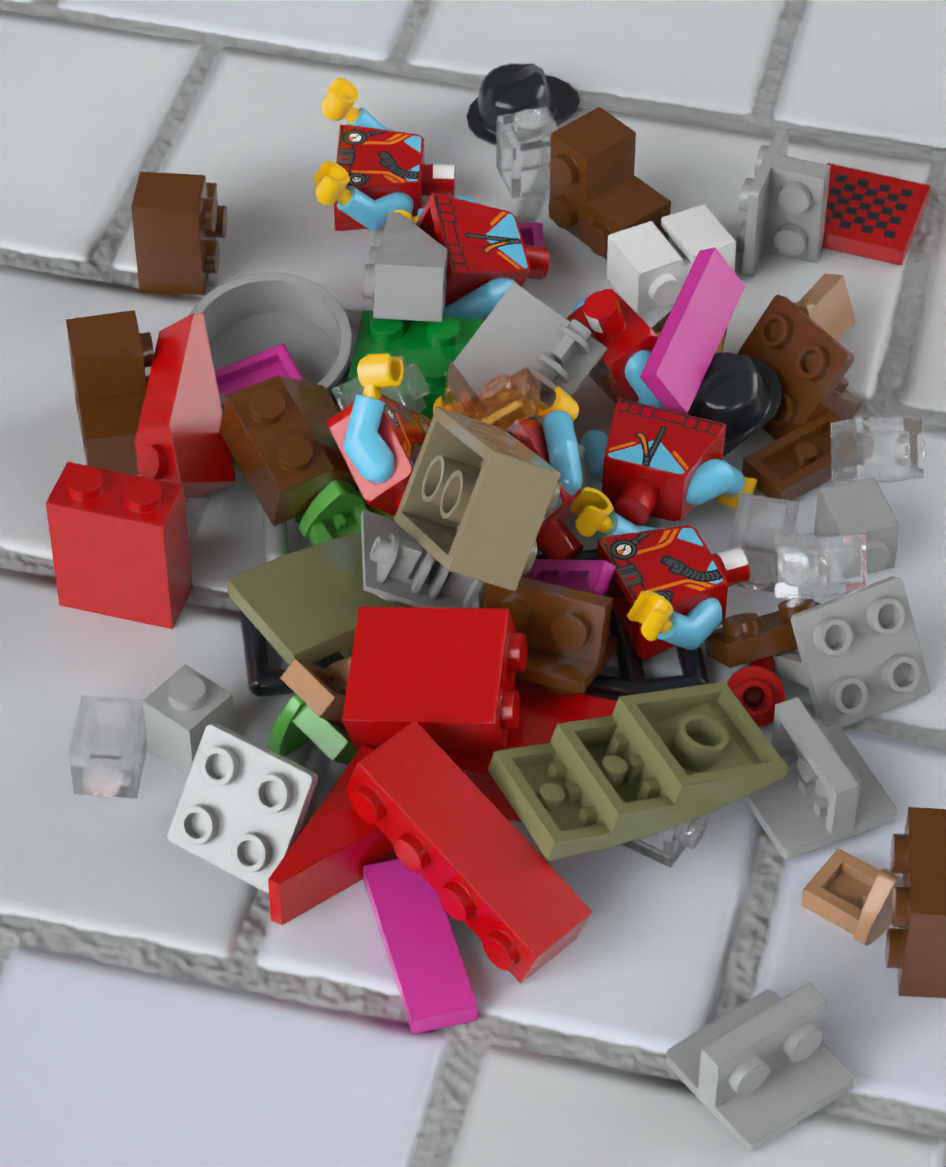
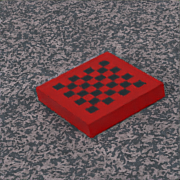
(872, 214)

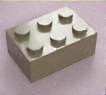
(478, 499)

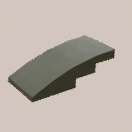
(309, 599)
(636, 771)

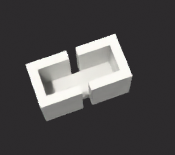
(650, 269)

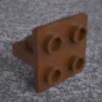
(807, 364)
(562, 631)

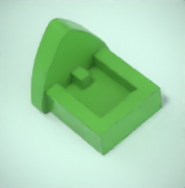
(333, 513)
(300, 724)

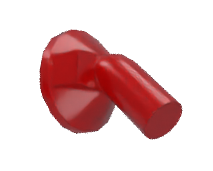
(758, 689)

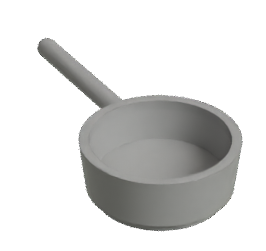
(272, 310)

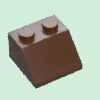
(284, 443)

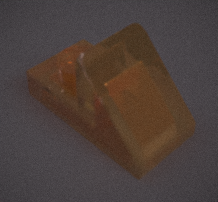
(500, 400)

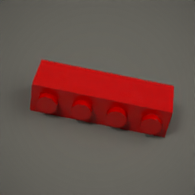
(466, 852)

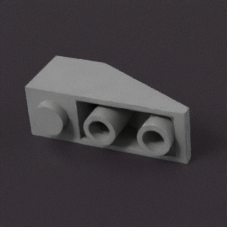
(405, 272)

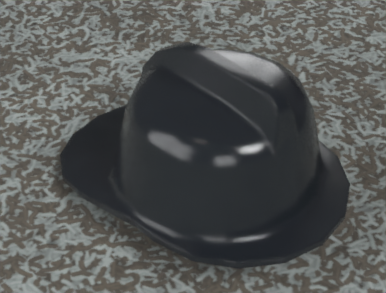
(518, 88)
(739, 394)

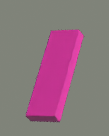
(692, 331)
(419, 948)

